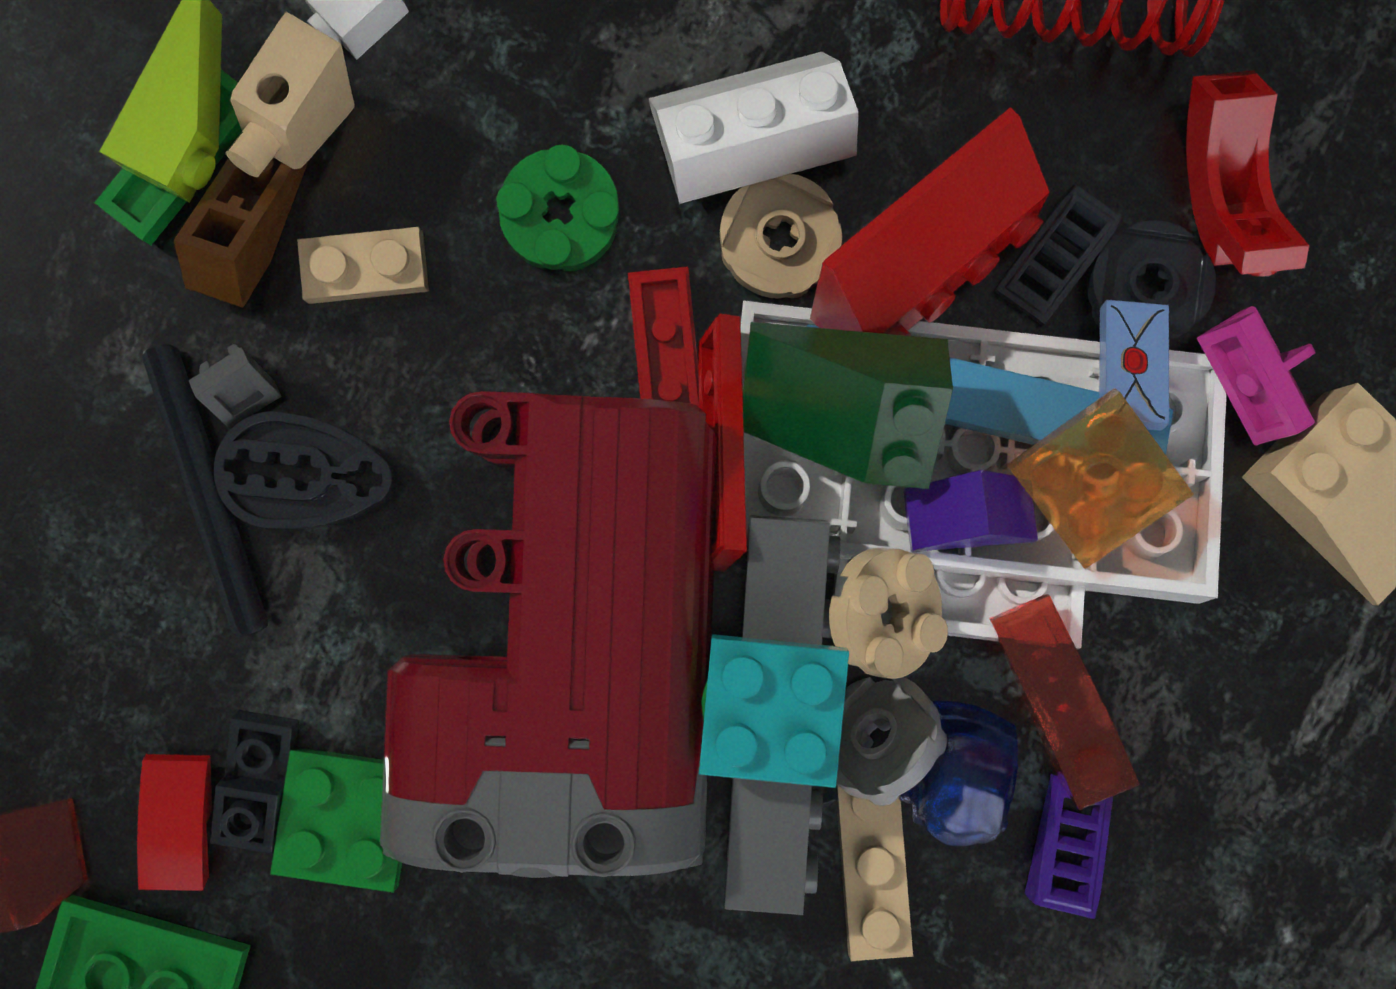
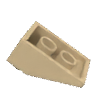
(1340, 487)

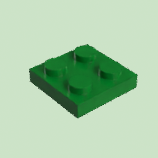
(333, 822)

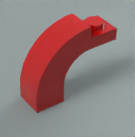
(1231, 176)

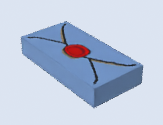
(1136, 358)

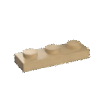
(874, 878)

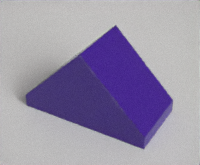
(969, 512)

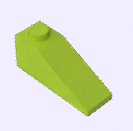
(174, 110)

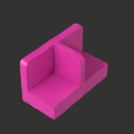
(1258, 376)

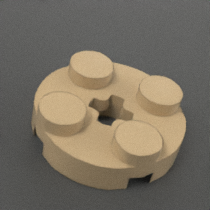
(765, 205)
(916, 616)

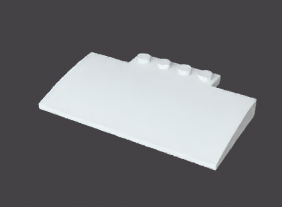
(1164, 561)

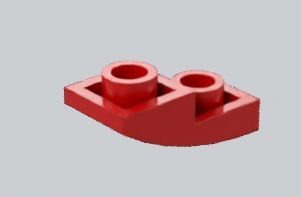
(173, 822)

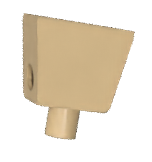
(290, 98)

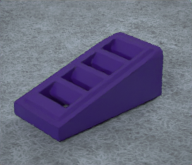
(1088, 874)

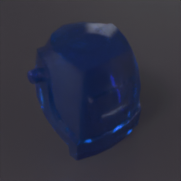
(972, 782)

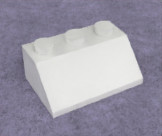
(756, 125)

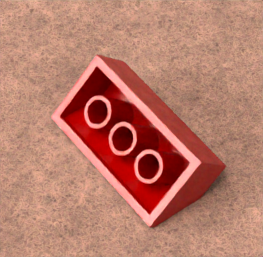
(936, 236)

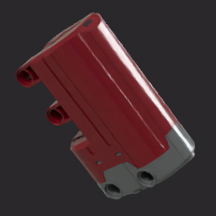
(594, 721)

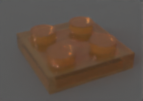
(1100, 478)

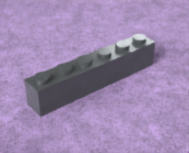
(770, 819)

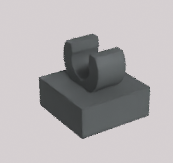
(234, 387)

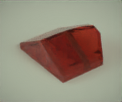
(38, 862)

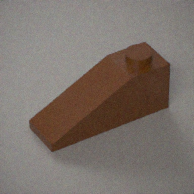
(236, 230)

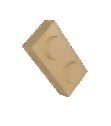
(363, 265)

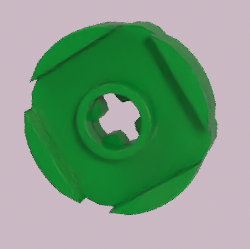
(559, 174)

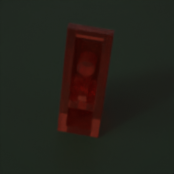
(1064, 703)

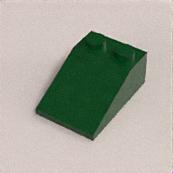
(849, 399)

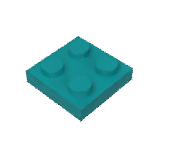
(774, 711)

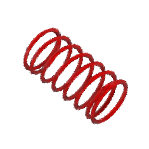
(955, 14)

